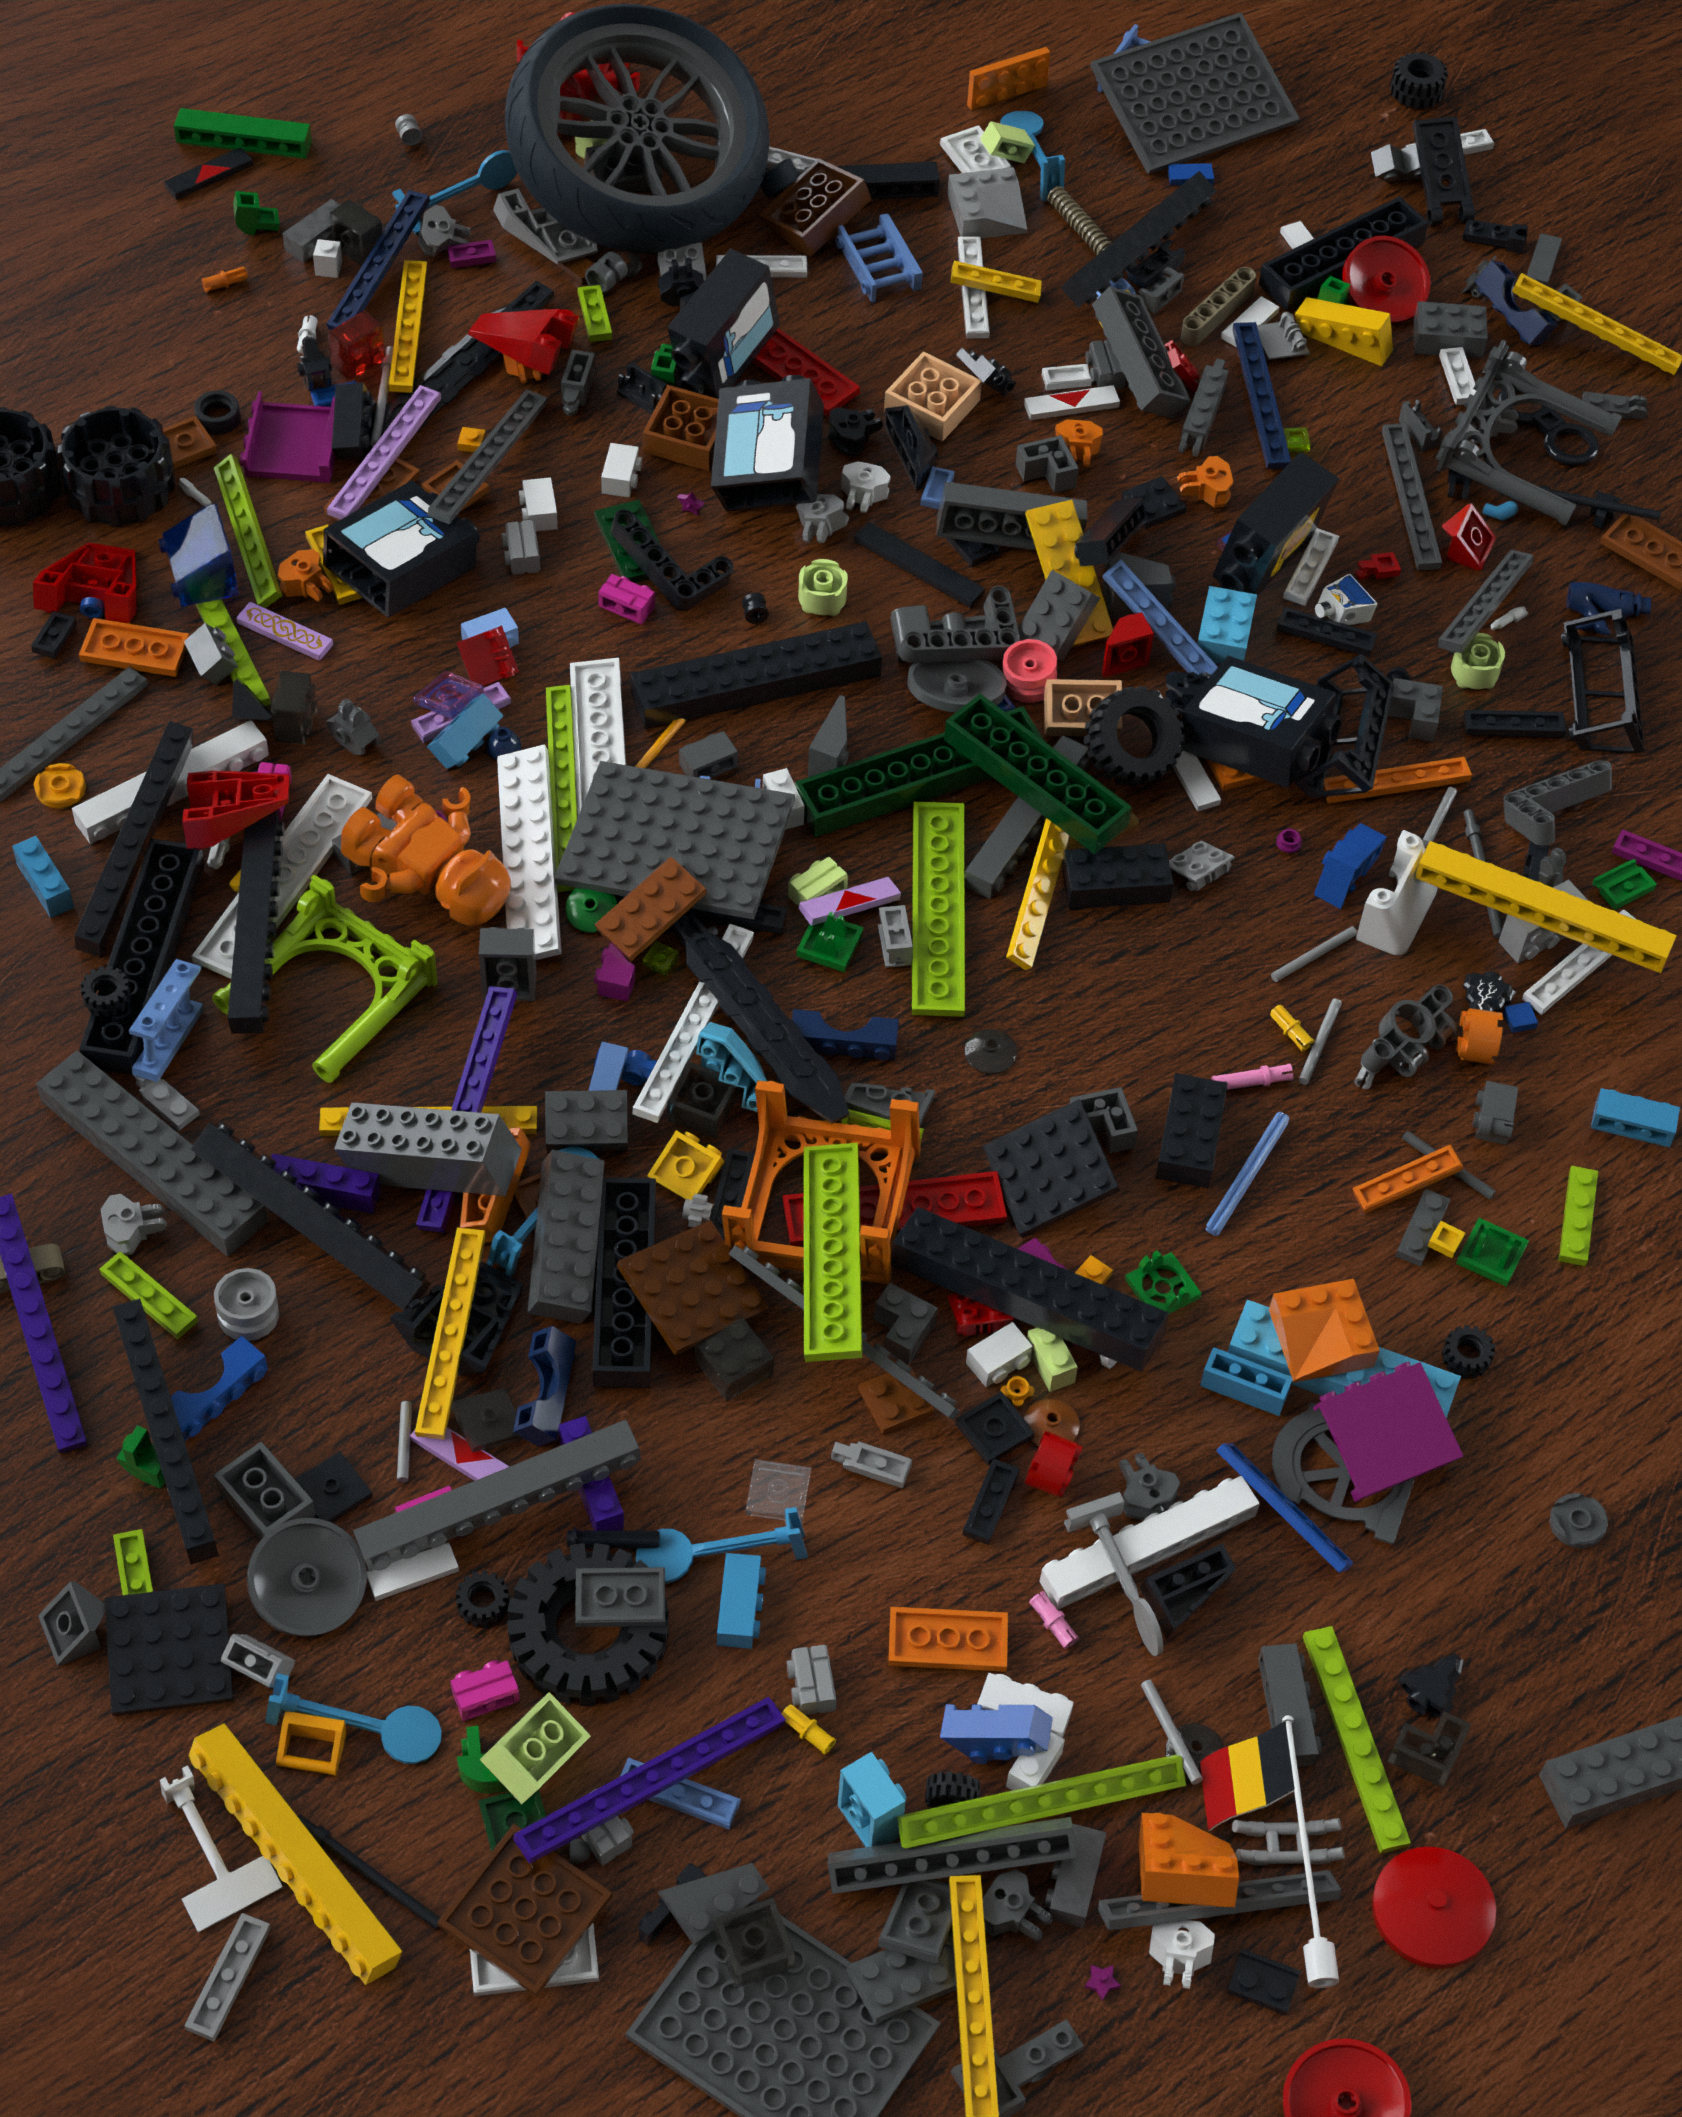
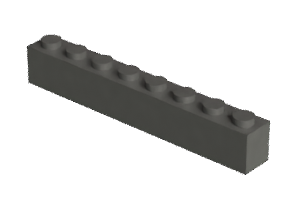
(1014, 834)
(952, 1857)

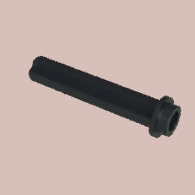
(614, 1538)

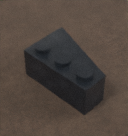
(352, 420)
(1186, 1586)

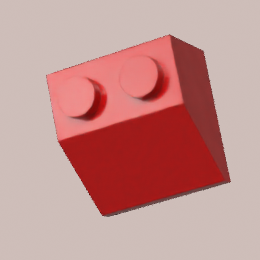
(1128, 645)

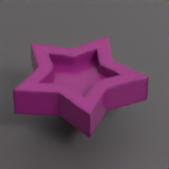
(690, 503)
(1102, 1981)

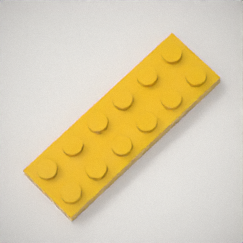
(1055, 534)

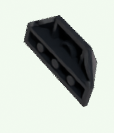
(911, 443)

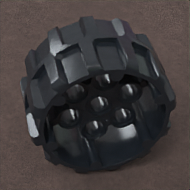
(116, 466)
(26, 468)

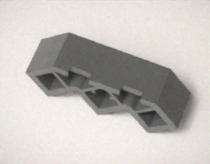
(1396, 164)

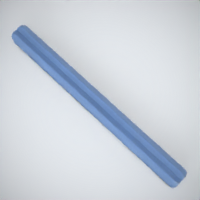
(1247, 1174)

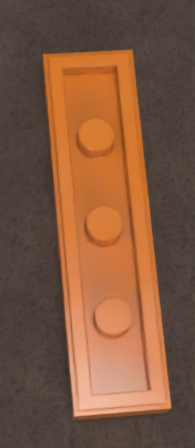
(1407, 1178)

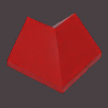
(1470, 538)

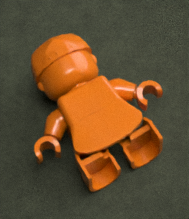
(425, 854)

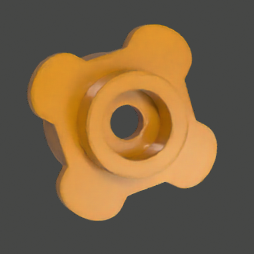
(1017, 1383)

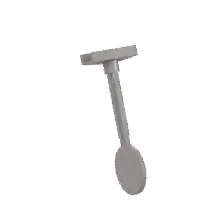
(1097, 1514)

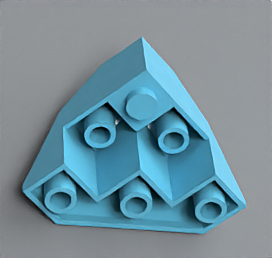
(728, 1055)

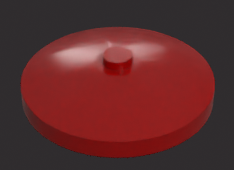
(1387, 277)
(1433, 1907)
(1346, 2081)

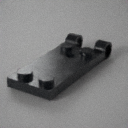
(1443, 159)

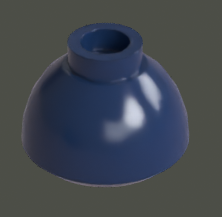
(502, 742)

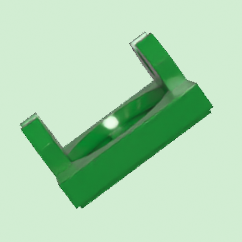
(1186, 1294)

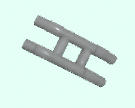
(1274, 1855)

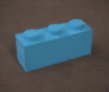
(466, 732)
(43, 876)
(1635, 1117)
(1246, 1381)
(740, 1601)

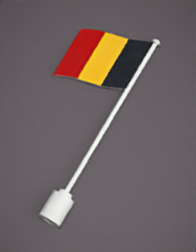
(1252, 1778)

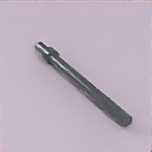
(1474, 834)

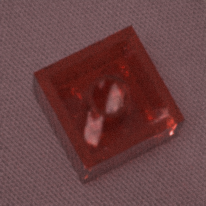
(356, 345)

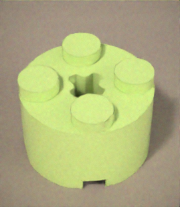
(822, 587)
(1478, 663)

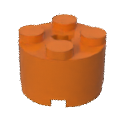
(1479, 1036)

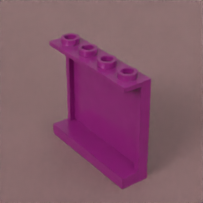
(289, 442)
(1389, 1429)

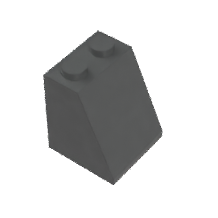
(1151, 573)

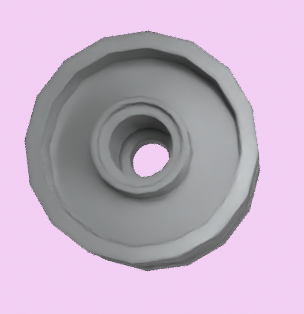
(246, 1304)

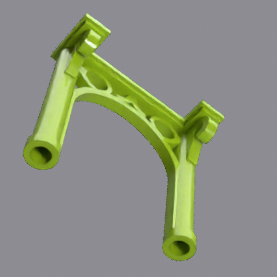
(414, 965)

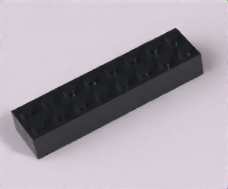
(1308, 266)
(621, 1322)

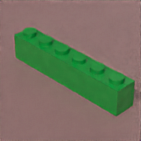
(247, 132)

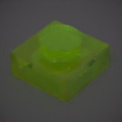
(1297, 439)
(661, 958)

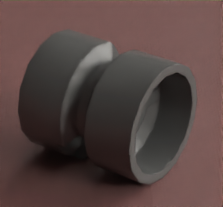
(607, 271)

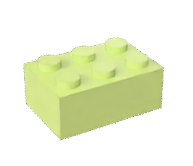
(535, 1748)

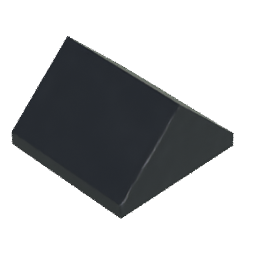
(247, 705)

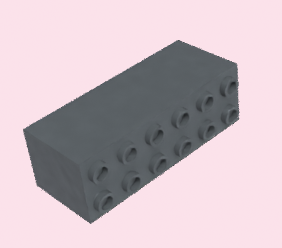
(430, 1148)

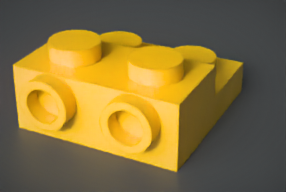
(686, 1165)

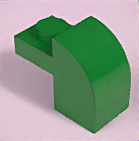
(251, 216)
(1334, 291)
(664, 366)
(140, 1458)
(472, 1770)

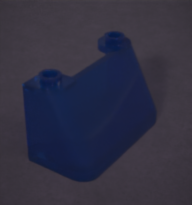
(200, 558)

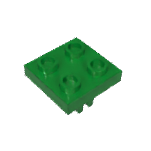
(830, 942)
(1492, 1252)

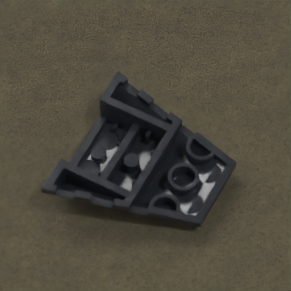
(490, 1310)

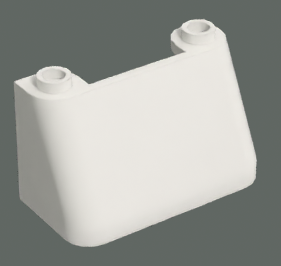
(1394, 917)

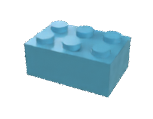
(1226, 623)
(871, 1800)

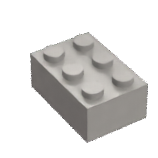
(1525, 939)

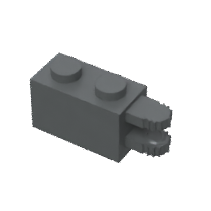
(577, 381)

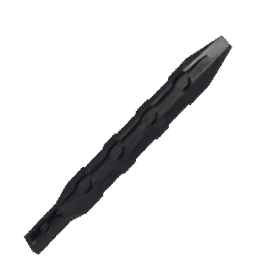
(464, 360)
(766, 1026)

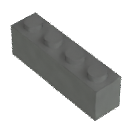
(1288, 1695)

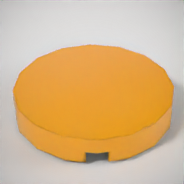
(60, 785)

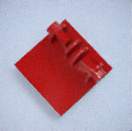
(488, 656)
(972, 1313)

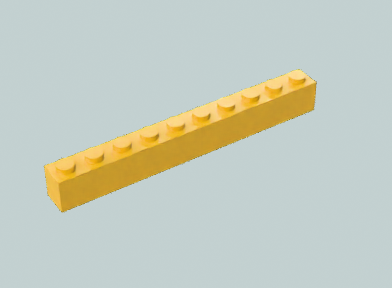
(1545, 906)
(295, 1854)

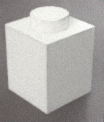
(327, 258)

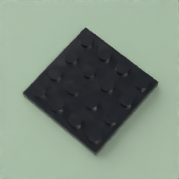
(1051, 1168)
(168, 1649)

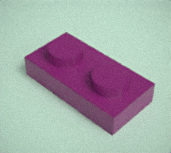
(471, 254)

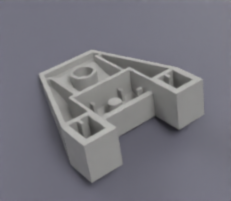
(540, 229)

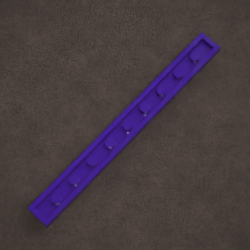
(472, 1089)
(38, 1330)
(648, 1780)

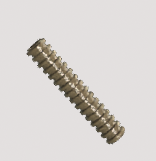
(1078, 219)

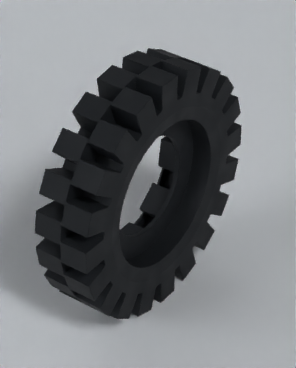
(549, 1661)

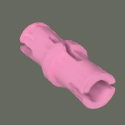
(1054, 1620)

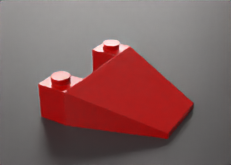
(528, 335)
(90, 572)
(229, 803)

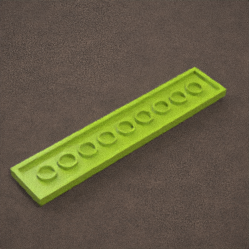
(938, 910)
(832, 1253)

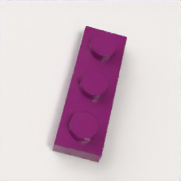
(1649, 854)

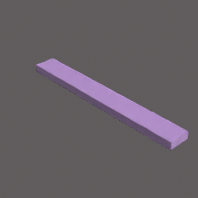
(384, 452)

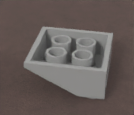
(987, 203)

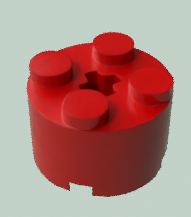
(1053, 1464)

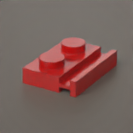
(1183, 366)

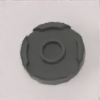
(1578, 1520)

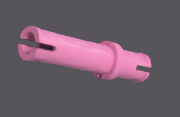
(1256, 1077)

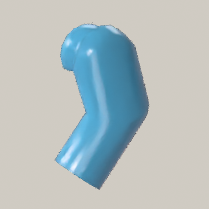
(1502, 511)

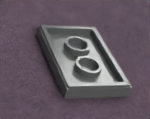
(620, 1597)
(919, 1920)

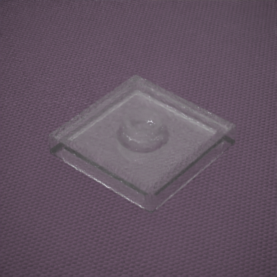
(776, 1488)

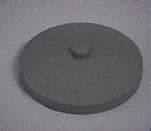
(955, 683)
(306, 1577)

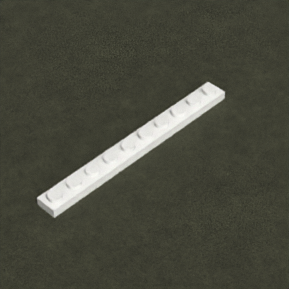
(684, 1039)

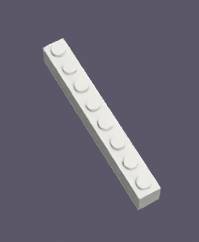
(226, 752)
(1150, 1541)

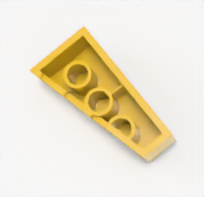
(1348, 328)

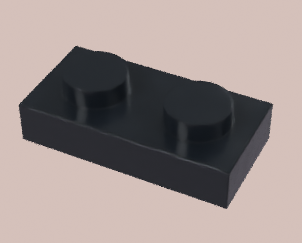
(54, 634)

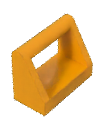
(314, 1728)

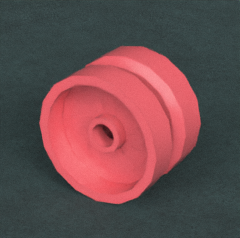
(1027, 668)

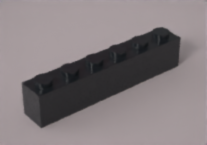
(898, 179)
(1111, 532)

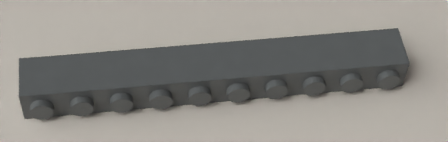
(497, 1496)

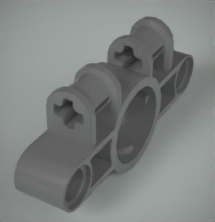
(1399, 1049)

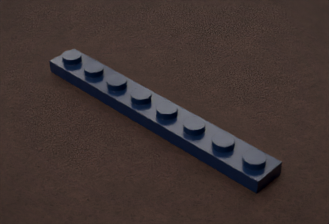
(380, 258)
(1261, 395)

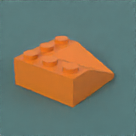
(1323, 1330)
(1185, 1863)

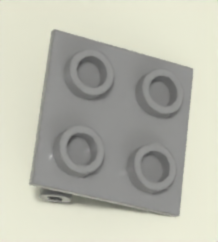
(691, 251)
(1282, 338)
(1201, 864)

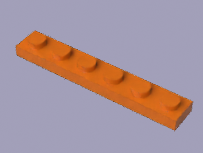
(1404, 779)

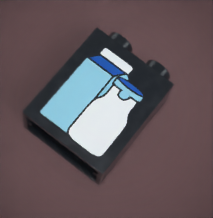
(724, 325)
(767, 444)
(398, 552)
(1260, 722)

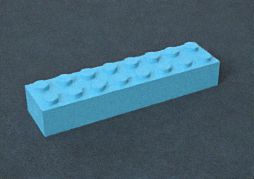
(1258, 1342)

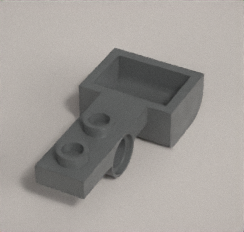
(917, 618)
(1027, 2064)

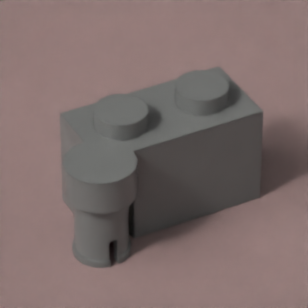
(1496, 1112)

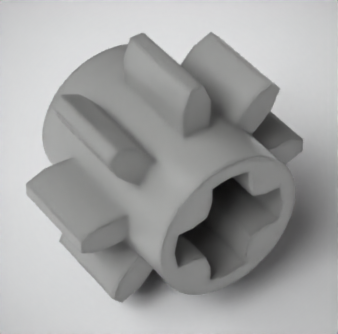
(697, 1210)

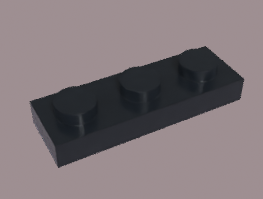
(991, 1501)

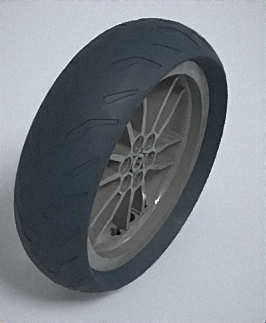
(678, 49)

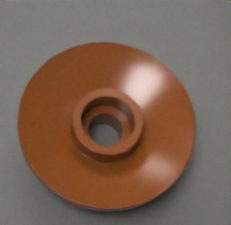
(1065, 1426)

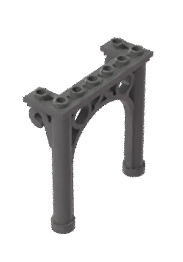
(1465, 456)

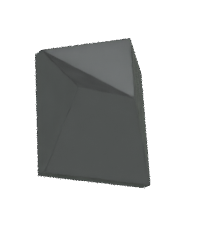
(72, 1622)

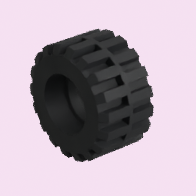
(1418, 80)

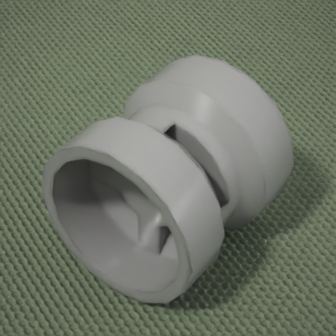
(408, 129)

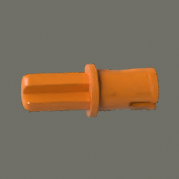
(224, 279)

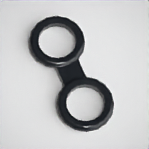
(1554, 425)

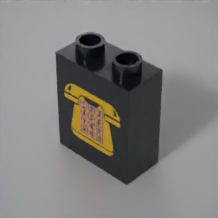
(1275, 526)

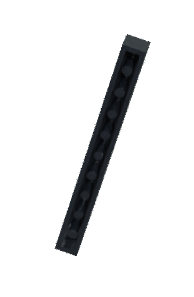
(1138, 239)
(134, 839)
(255, 926)
(310, 1215)
(165, 1432)

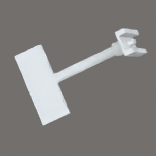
(232, 1889)

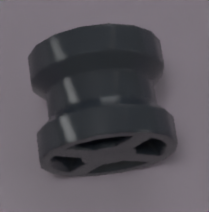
(755, 608)

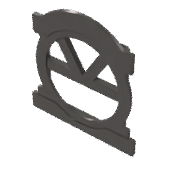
(1286, 1455)

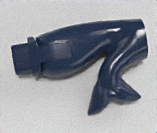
(1583, 596)

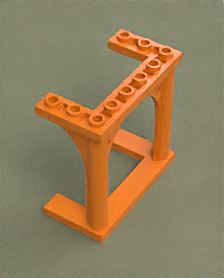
(901, 1144)

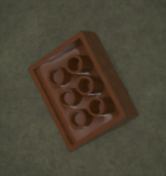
(815, 206)

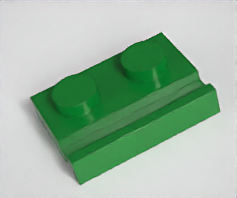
(1624, 884)

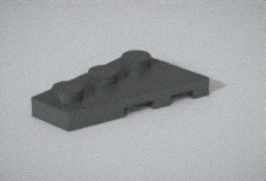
(877, 1099)
(702, 1900)

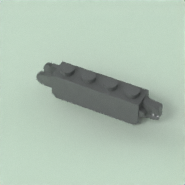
(1204, 408)

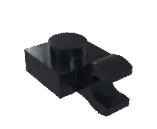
(1601, 514)

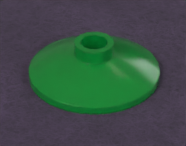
(583, 917)

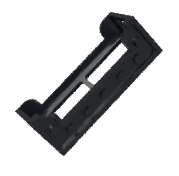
(1631, 718)
(1361, 763)

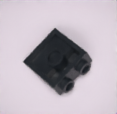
(989, 371)

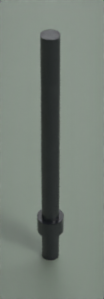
(1606, 505)
(325, 1840)

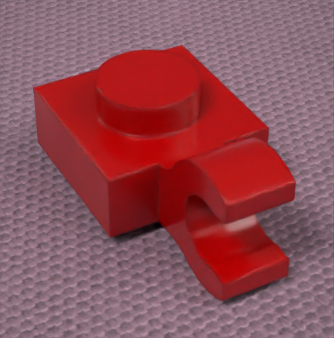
(1381, 565)

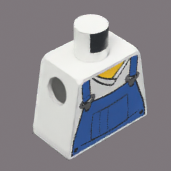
(1346, 602)

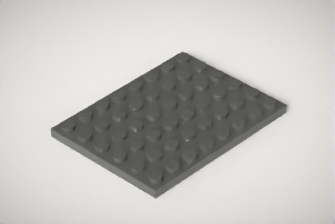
(1194, 92)
(710, 827)
(782, 2042)

